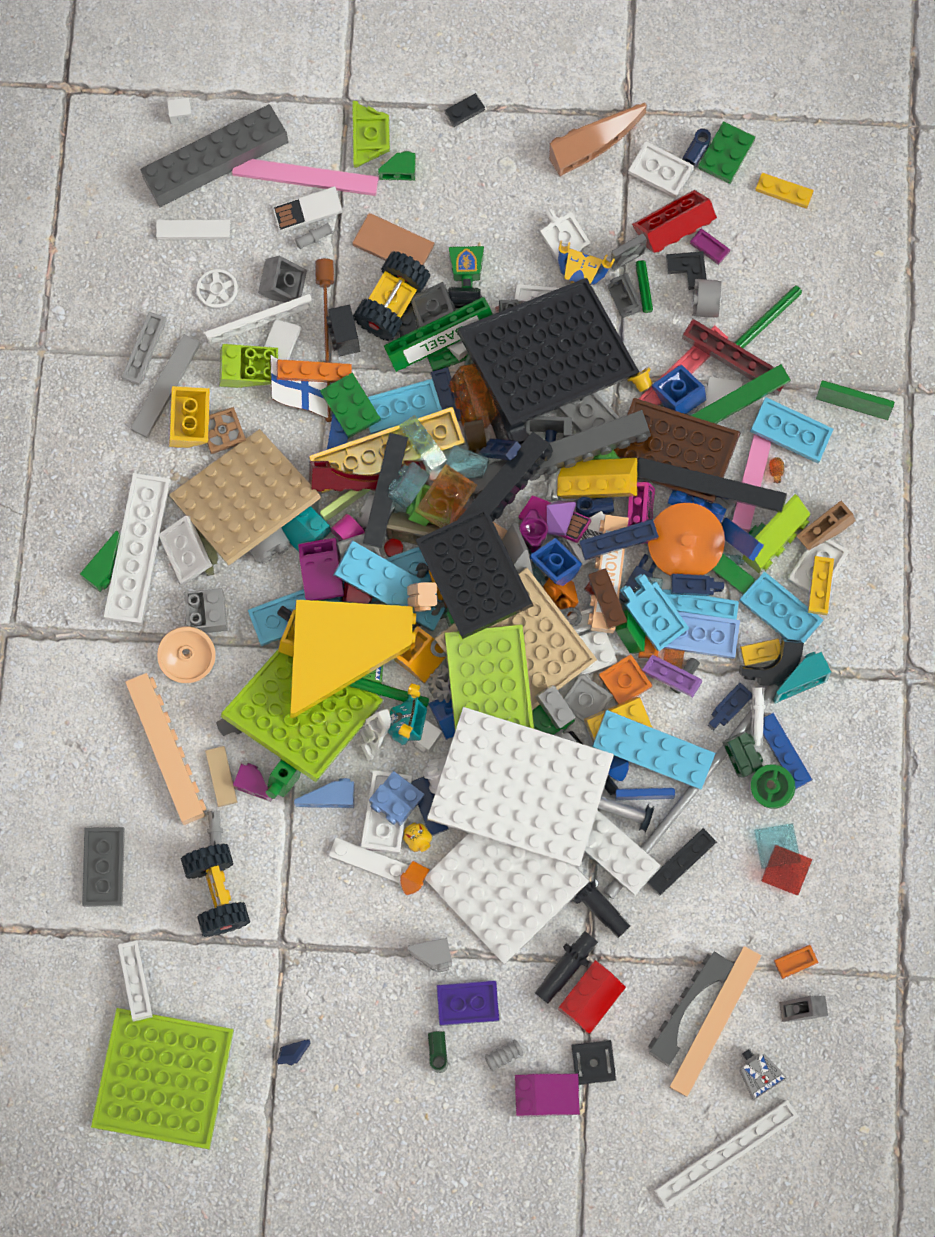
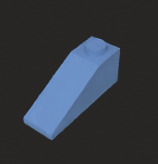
(333, 795)

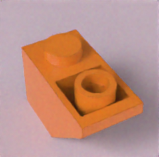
(562, 596)

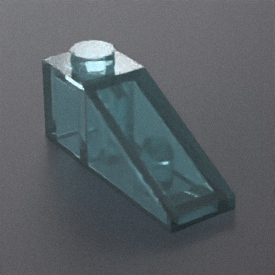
(423, 443)

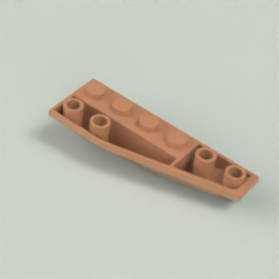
(592, 139)

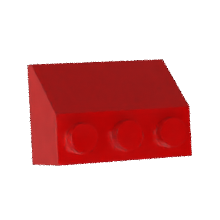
(592, 997)

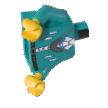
(408, 718)

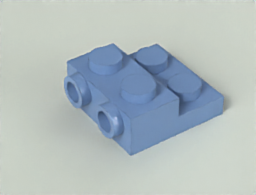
(396, 799)

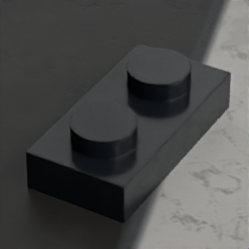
(464, 110)

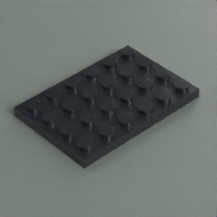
(474, 573)

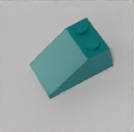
(808, 674)

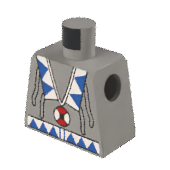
(760, 1074)

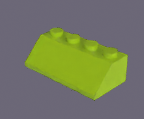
(779, 532)

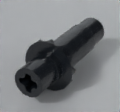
(602, 908)
(566, 966)

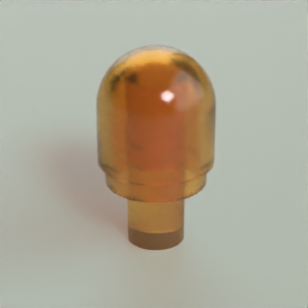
(776, 469)

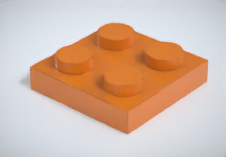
(625, 680)

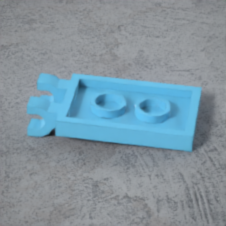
(654, 612)

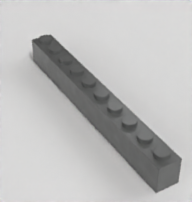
(581, 447)

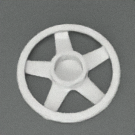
(216, 289)

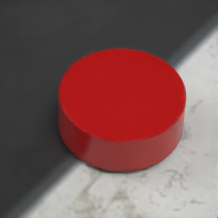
(393, 547)

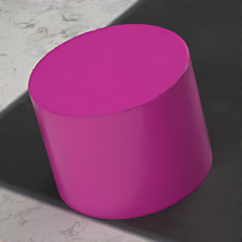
(346, 528)

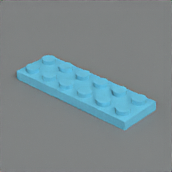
(381, 580)
(653, 749)

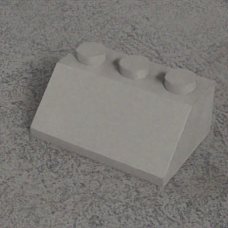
(517, 548)

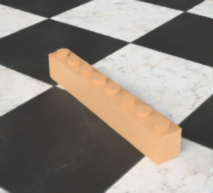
(165, 748)

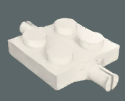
(565, 230)

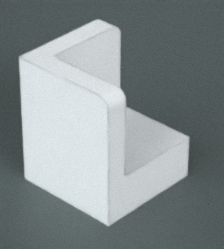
(179, 108)

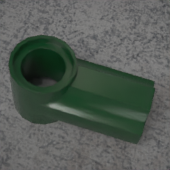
(437, 1049)

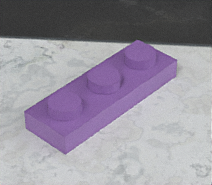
(672, 676)

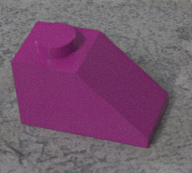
(251, 781)

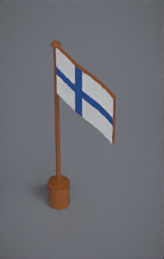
(307, 394)

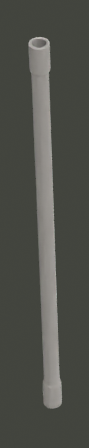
(769, 694)

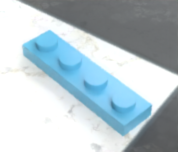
(704, 605)

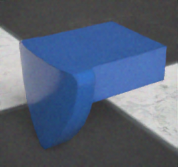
(618, 768)

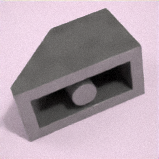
(803, 1008)

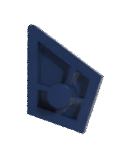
(293, 1052)

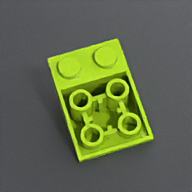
(245, 365)

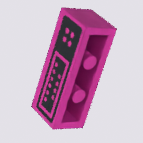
(641, 506)

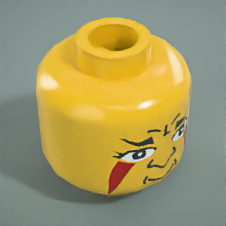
(417, 837)

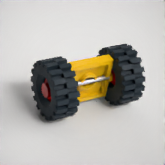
(391, 296)
(211, 863)

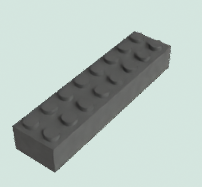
(214, 155)

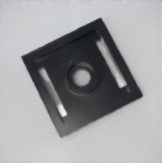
(596, 1051)

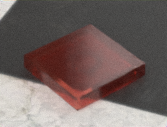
(786, 870)

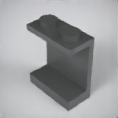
(545, 423)

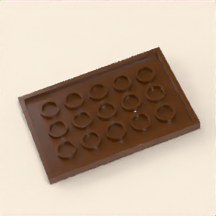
(683, 443)

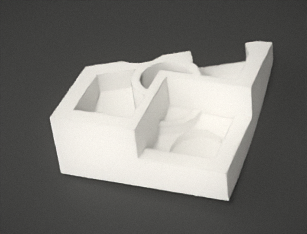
(374, 732)

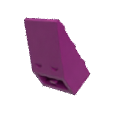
(318, 564)

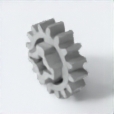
(440, 681)

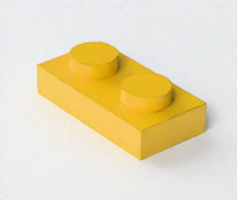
(760, 651)

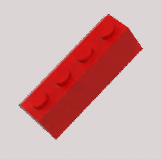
(675, 220)

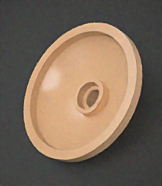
(190, 666)

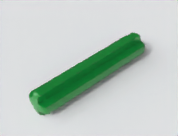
(644, 286)

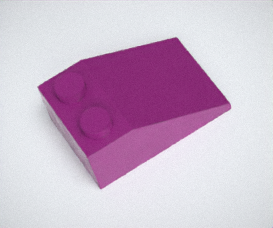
(547, 1095)

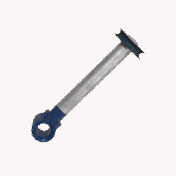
(628, 812)

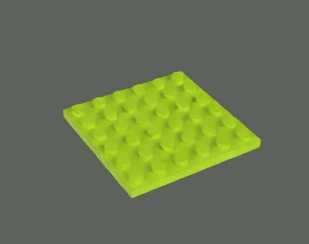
(313, 737)
(163, 1079)

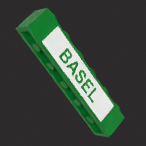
(435, 335)

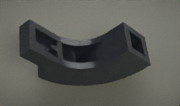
(780, 669)

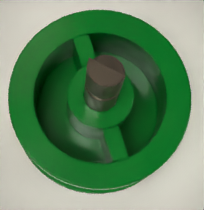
(773, 786)

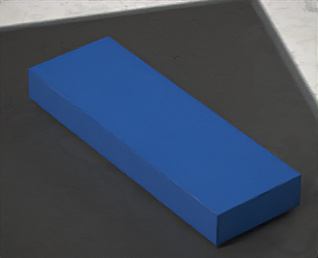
(645, 794)

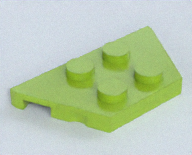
(370, 134)

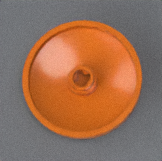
(688, 540)

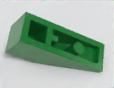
(100, 568)

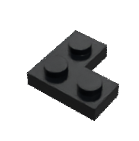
(689, 263)

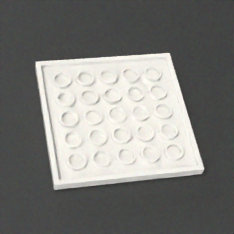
(504, 890)

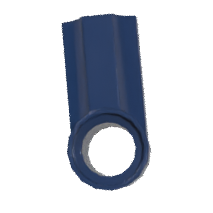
(697, 148)
(594, 506)

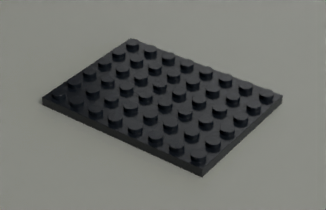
(547, 352)

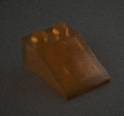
(445, 497)

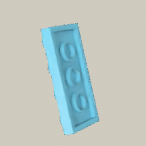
(402, 403)
(791, 430)
(780, 609)

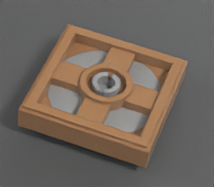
(224, 430)

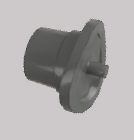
(226, 728)

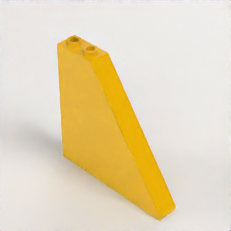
(342, 644)

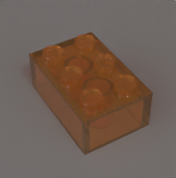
(472, 396)

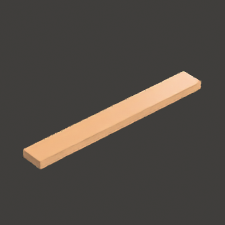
(715, 1021)

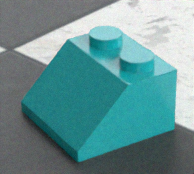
(306, 528)

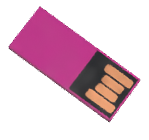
(577, 524)

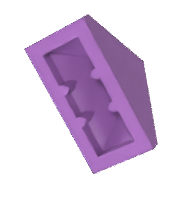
(559, 516)

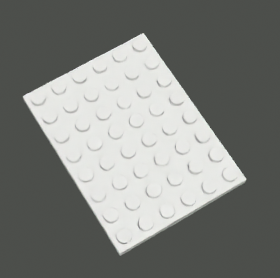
(520, 787)

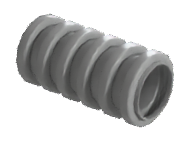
(503, 1055)

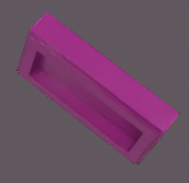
(710, 246)

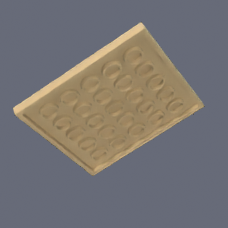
(244, 496)
(551, 644)

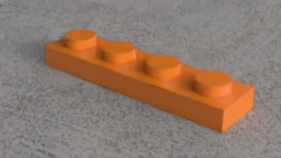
(312, 371)

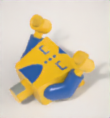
(579, 265)

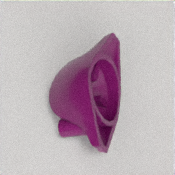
(534, 530)

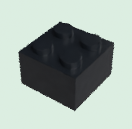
(343, 330)

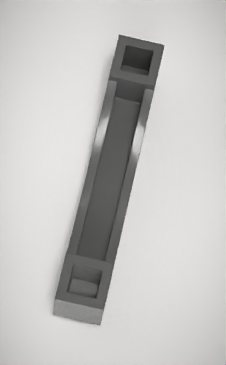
(715, 970)

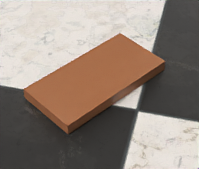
(382, 237)

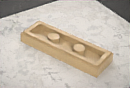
(221, 776)

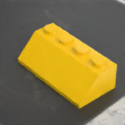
(598, 479)

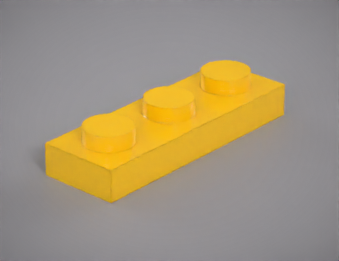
(784, 190)
(820, 585)

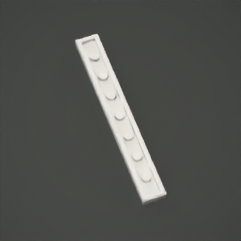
(726, 1153)

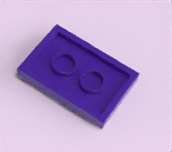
(468, 1003)

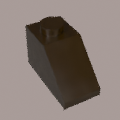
(475, 436)

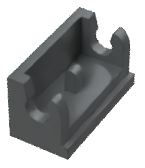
(624, 295)

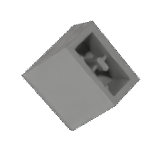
(206, 610)

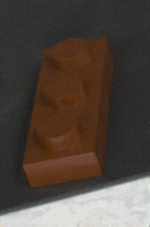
(607, 598)

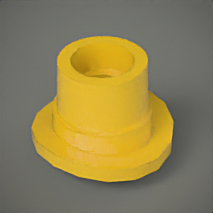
(642, 380)

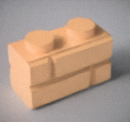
(422, 596)

